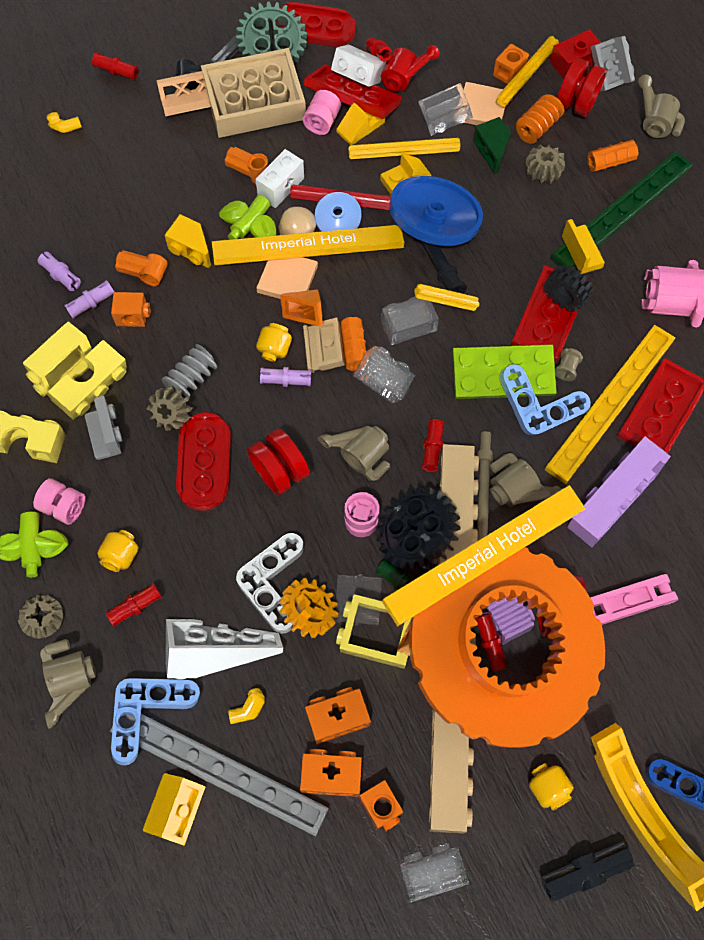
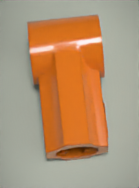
(246, 163)
(148, 269)

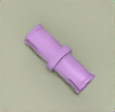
(59, 271)
(89, 299)
(285, 376)

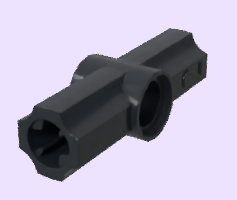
(587, 871)

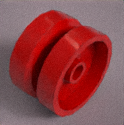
(581, 86)
(278, 461)

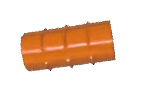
(612, 155)
(353, 342)

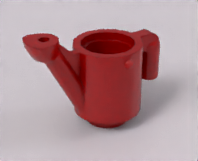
(403, 66)

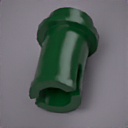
(393, 575)

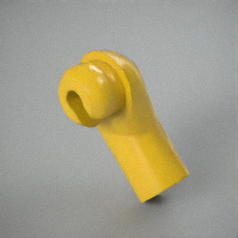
(63, 125)
(250, 709)

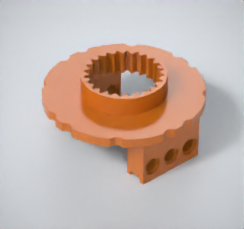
(499, 712)

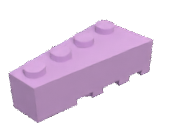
(618, 491)

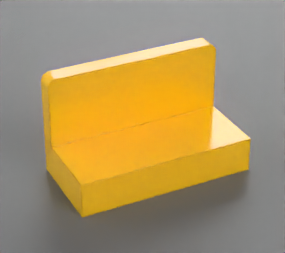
(582, 247)
(174, 808)

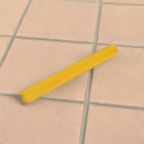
(526, 72)
(407, 147)

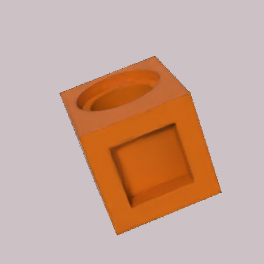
(510, 63)
(130, 309)
(381, 792)

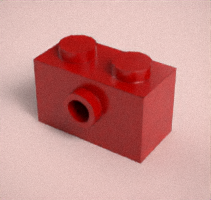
(568, 50)

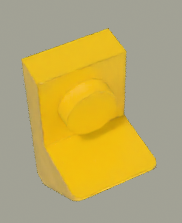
(357, 124)
(408, 167)

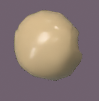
(297, 221)

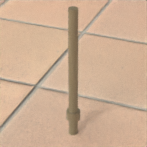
(485, 459)

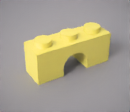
(76, 396)
(44, 438)

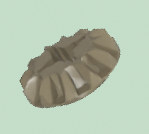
(50, 622)

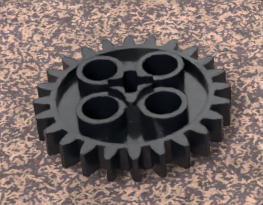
(418, 529)

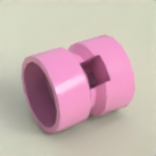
(322, 112)
(57, 500)
(361, 514)

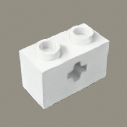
(358, 65)
(279, 177)

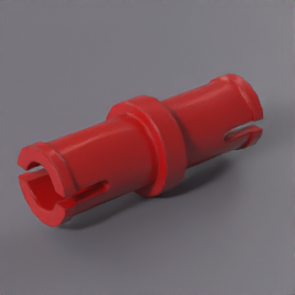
(379, 49)
(115, 66)
(433, 445)
(133, 605)
(491, 642)

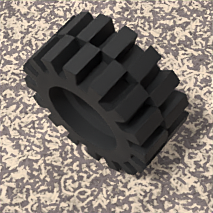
(568, 288)

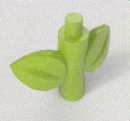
(248, 218)
(30, 544)

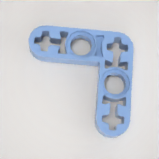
(533, 409)
(134, 705)

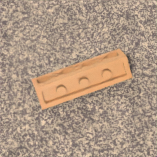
(188, 99)

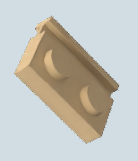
(324, 345)

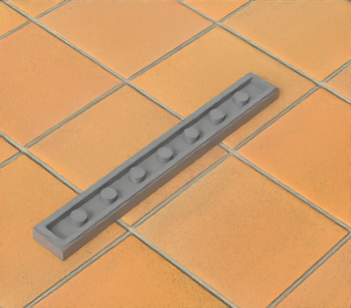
(227, 774)

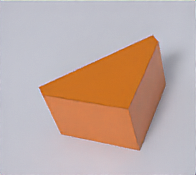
(302, 307)

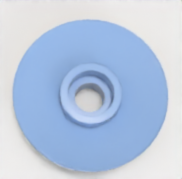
(348, 219)

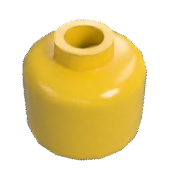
(274, 342)
(117, 550)
(550, 786)

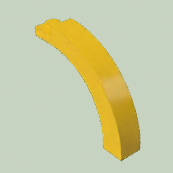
(646, 818)

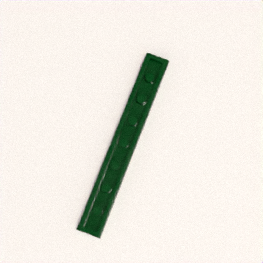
(630, 204)

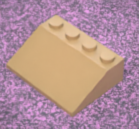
(254, 92)

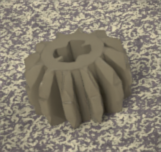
(545, 164)
(169, 408)

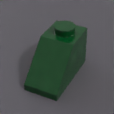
(492, 142)

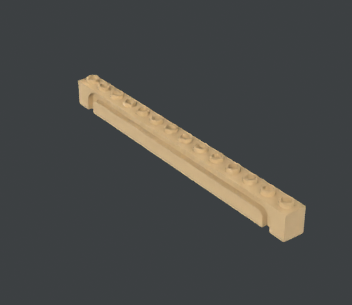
(449, 747)

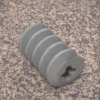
(190, 370)

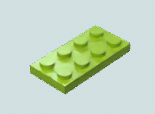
(479, 370)

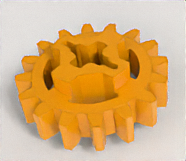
(308, 608)

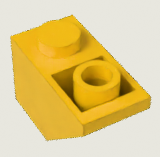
(187, 239)

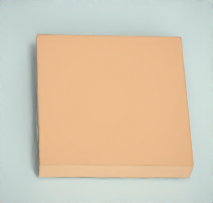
(483, 103)
(287, 276)

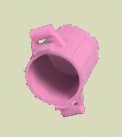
(676, 292)

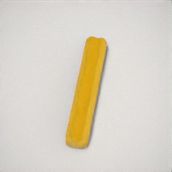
(446, 297)

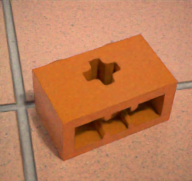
(353, 718)
(344, 784)

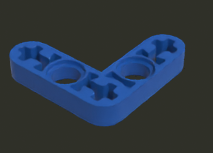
(670, 769)

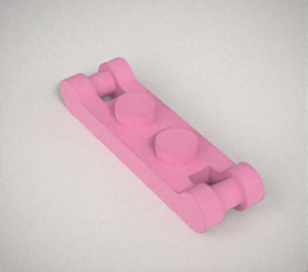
(634, 599)

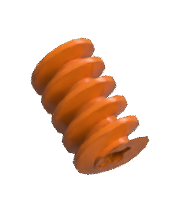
(539, 118)

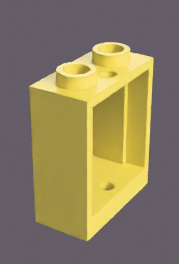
(58, 356)
(344, 634)

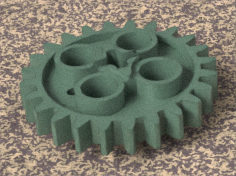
(291, 36)

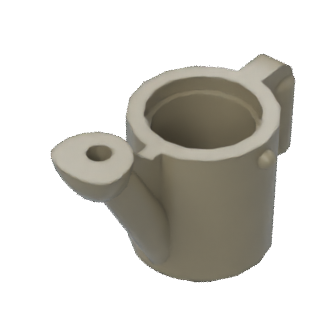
(660, 111)
(361, 449)
(517, 482)
(65, 677)

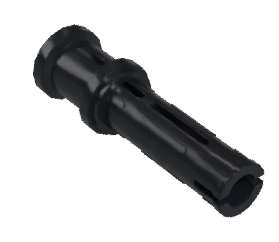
(446, 273)

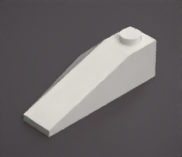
(202, 650)

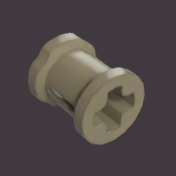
(569, 362)

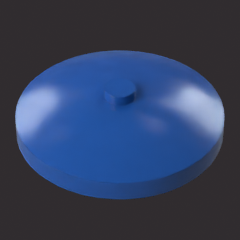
(435, 210)

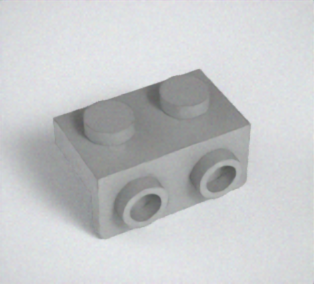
(614, 57)
(101, 429)

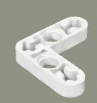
(263, 575)

